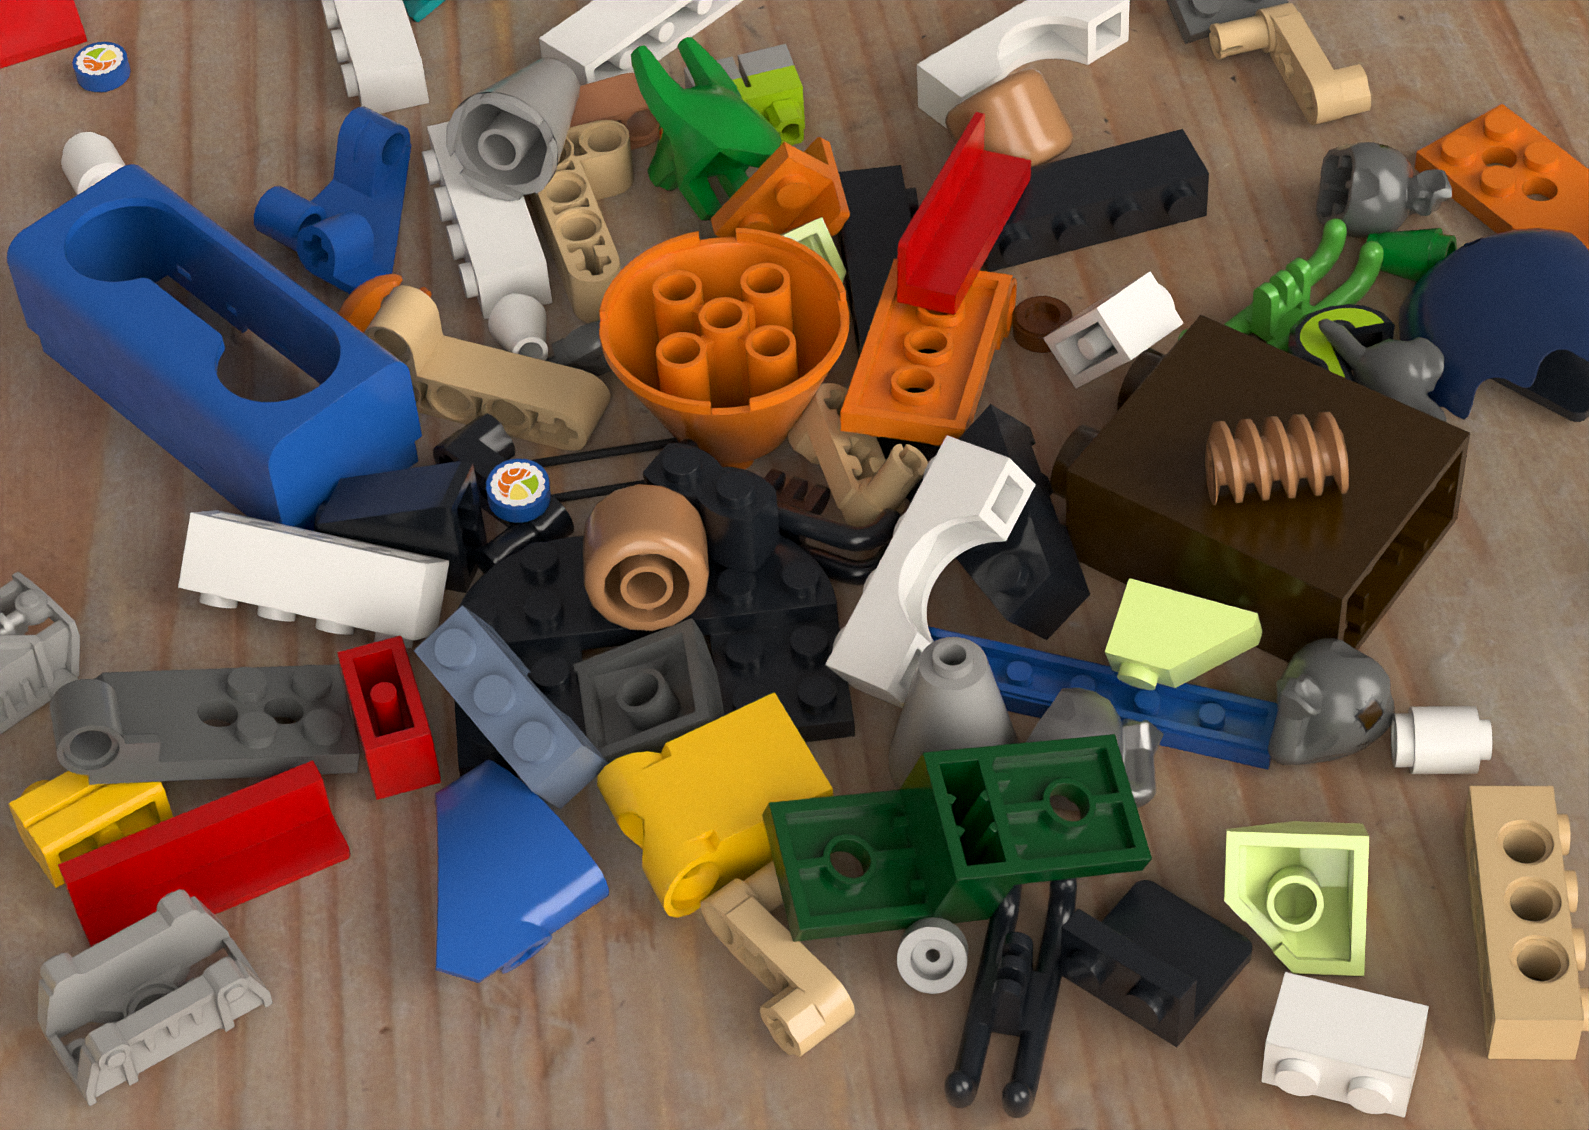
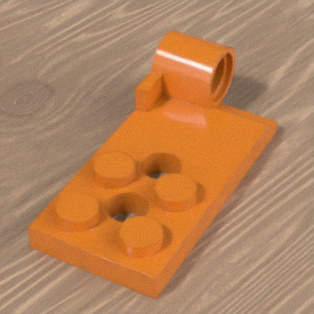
(1500, 193)
(953, 377)

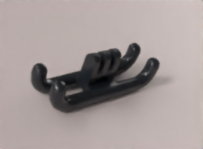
(803, 519)
(1013, 1000)

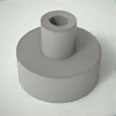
(932, 955)

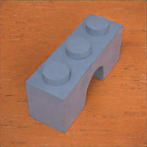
(509, 709)

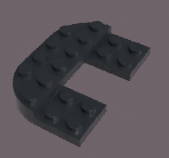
(764, 630)

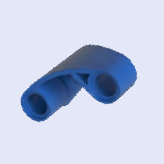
(356, 219)
(504, 874)

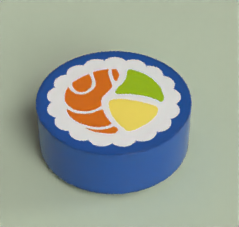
(101, 66)
(518, 490)

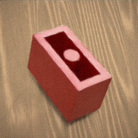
(389, 717)

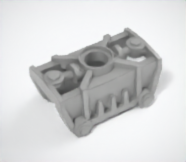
(33, 664)
(141, 994)

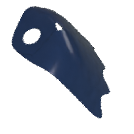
(1500, 310)

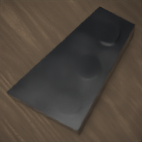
(1035, 571)

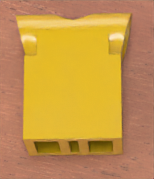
(705, 797)

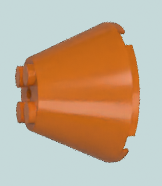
(725, 337)

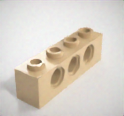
(1519, 1013)

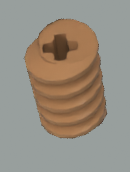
(1276, 456)

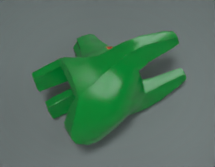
(701, 128)

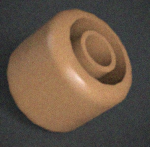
(1019, 118)
(645, 557)

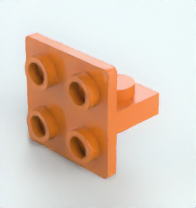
(787, 193)

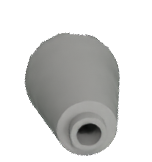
(515, 130)
(949, 706)

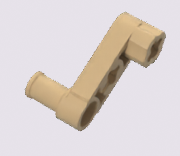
(1315, 85)
(854, 462)
(807, 994)

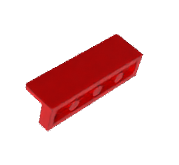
(958, 222)
(213, 852)

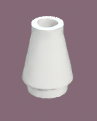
(520, 325)

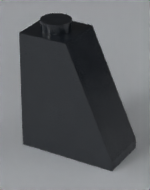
(415, 511)

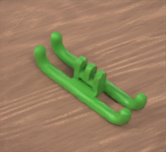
(1286, 296)

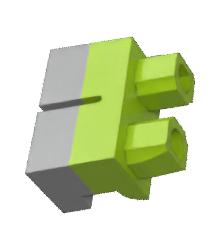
(771, 86)

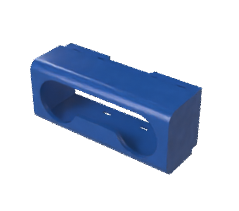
(96, 307)

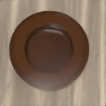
(1036, 319)

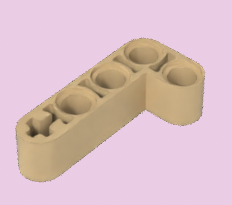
(590, 168)
(467, 379)

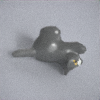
(1392, 367)

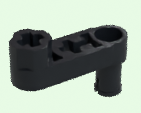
(486, 446)

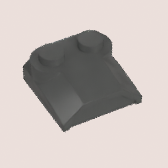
(649, 691)

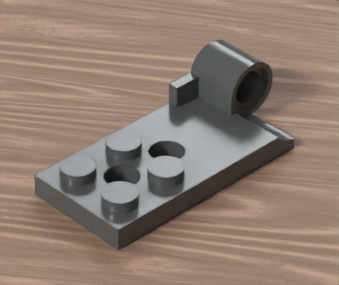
(154, 729)

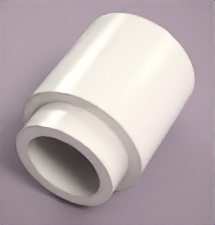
(89, 159)
(1440, 740)

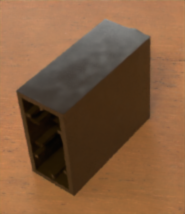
(1299, 562)

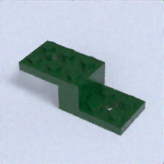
(955, 836)

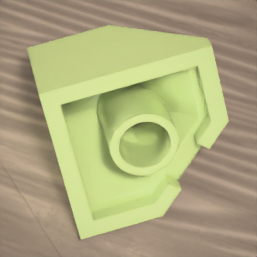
(1175, 636)
(1302, 891)

